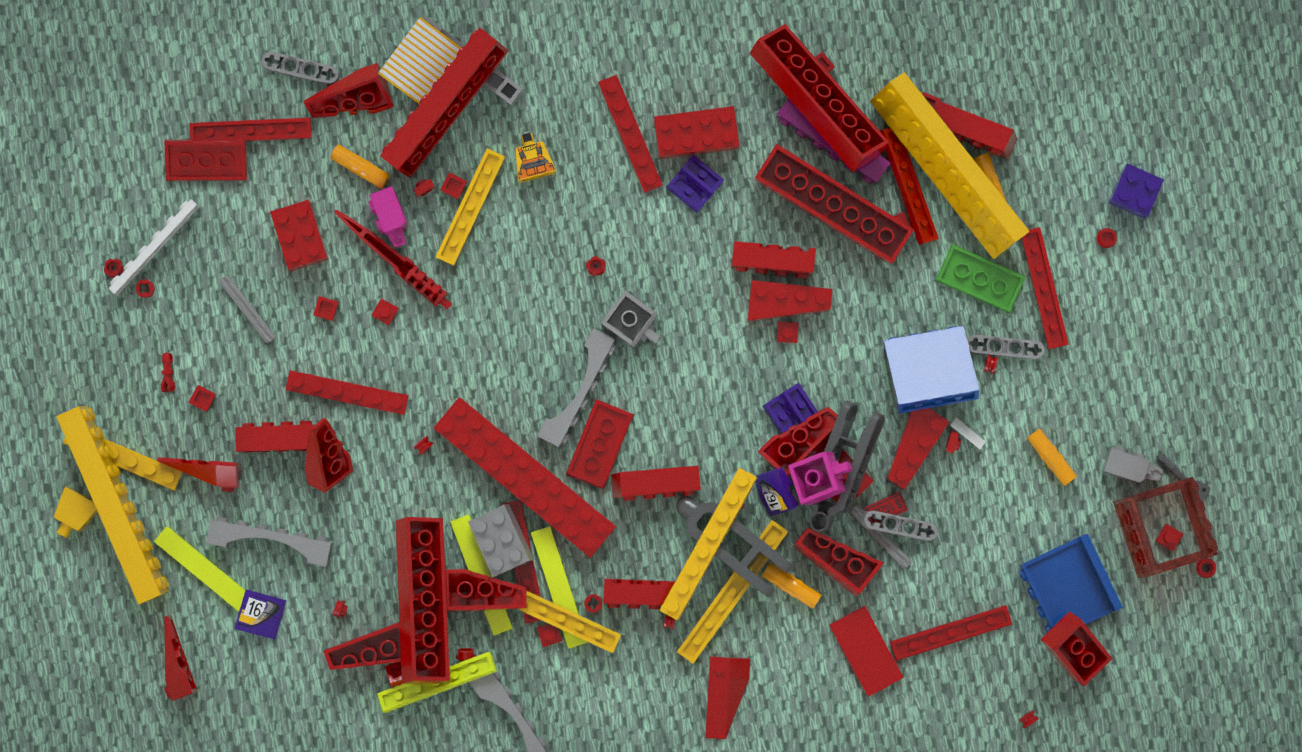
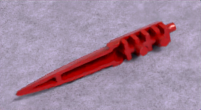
(402, 266)

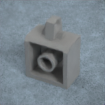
(631, 320)

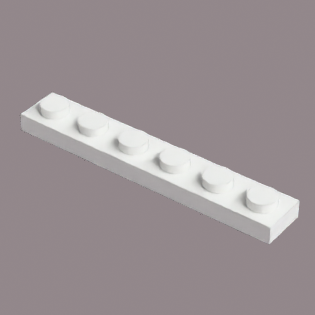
(146, 253)

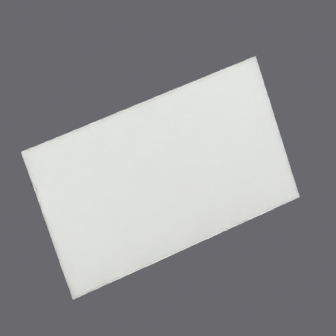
(968, 433)

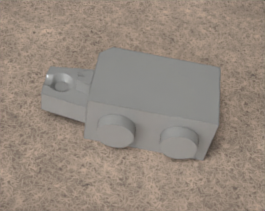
(1130, 467)

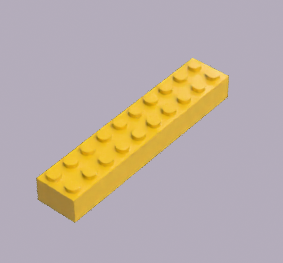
(949, 165)
(113, 503)

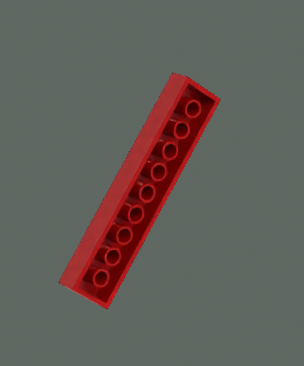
(524, 477)

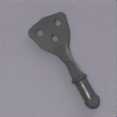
(1173, 469)

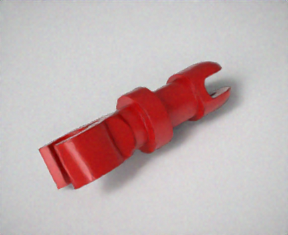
(167, 359)

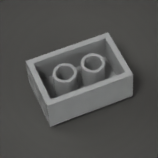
(501, 540)

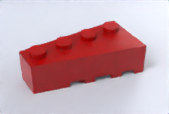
(978, 131)
(838, 560)
(636, 593)

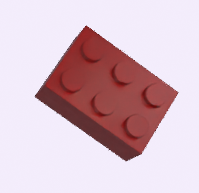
(299, 235)
(1076, 649)

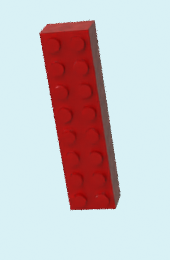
(819, 97)
(444, 102)
(833, 204)
(422, 600)

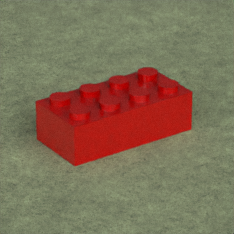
(696, 132)

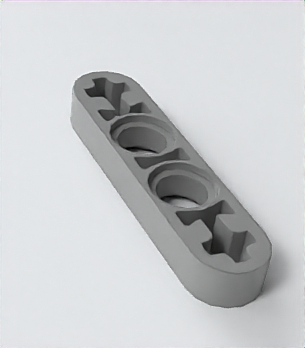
(301, 64)
(1004, 347)
(899, 523)

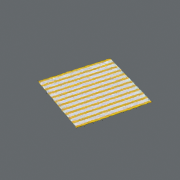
(419, 60)

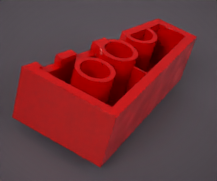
(773, 259)
(781, 300)
(272, 438)
(917, 440)
(655, 482)
(366, 650)

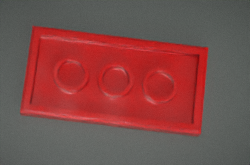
(205, 160)
(599, 444)
(866, 651)

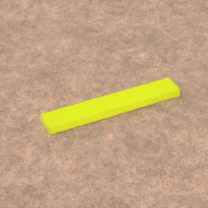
(476, 563)
(201, 567)
(555, 577)
(459, 675)

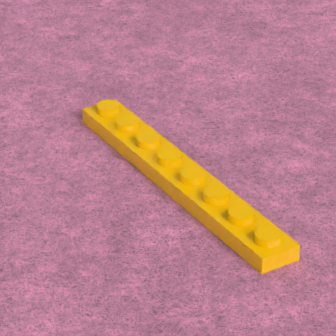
(708, 544)
(727, 599)

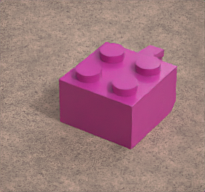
(390, 215)
(818, 477)

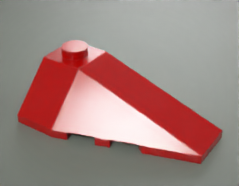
(355, 92)
(799, 441)
(214, 472)
(477, 592)
(177, 671)

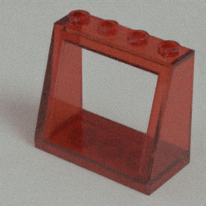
(1137, 538)

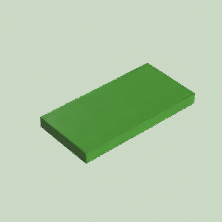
(980, 278)

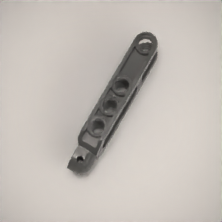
(693, 511)
(824, 511)

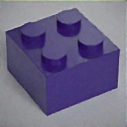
(1136, 191)

